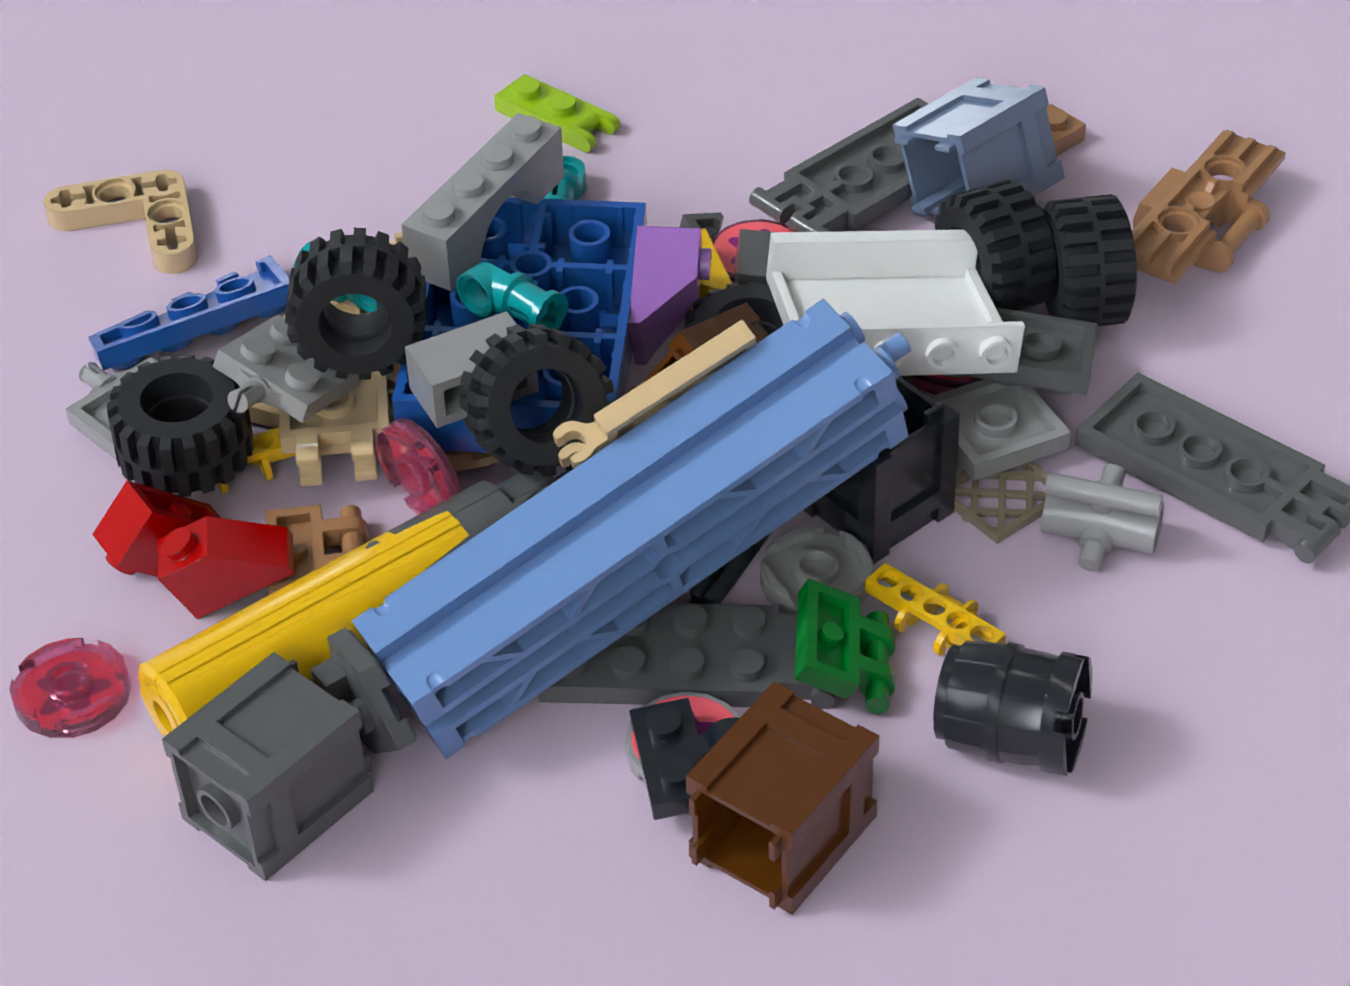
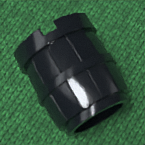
(1013, 704)

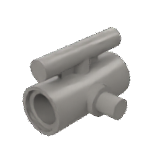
(1102, 514)

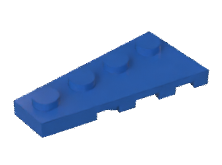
(194, 315)

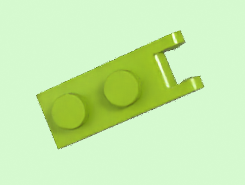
(557, 108)

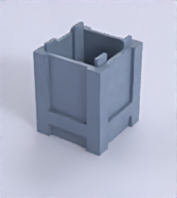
(978, 139)

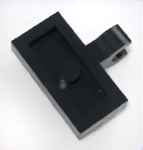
(670, 750)

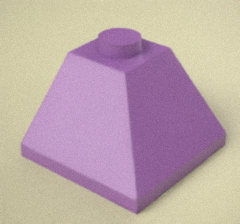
(664, 284)

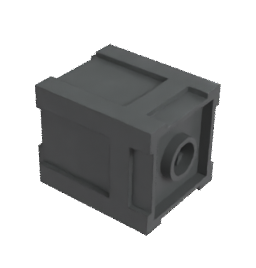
(269, 765)

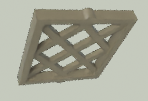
(1024, 517)

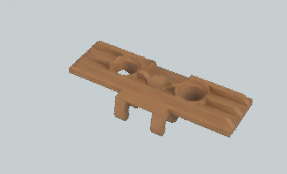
(1176, 215)

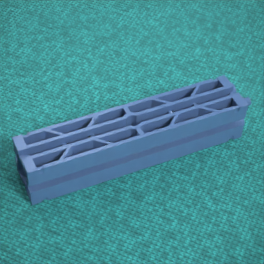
(637, 524)

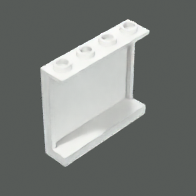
(902, 284)

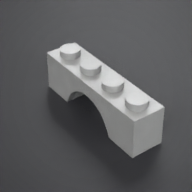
(453, 223)

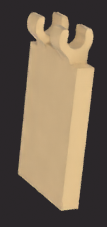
(650, 396)
(340, 428)

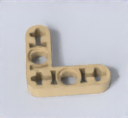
(147, 196)

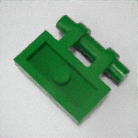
(830, 644)

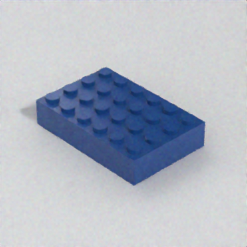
(564, 247)

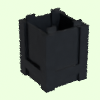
(904, 484)

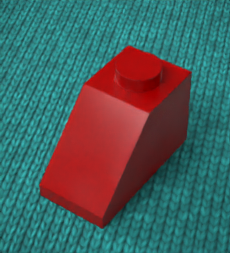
(138, 520)
(222, 561)

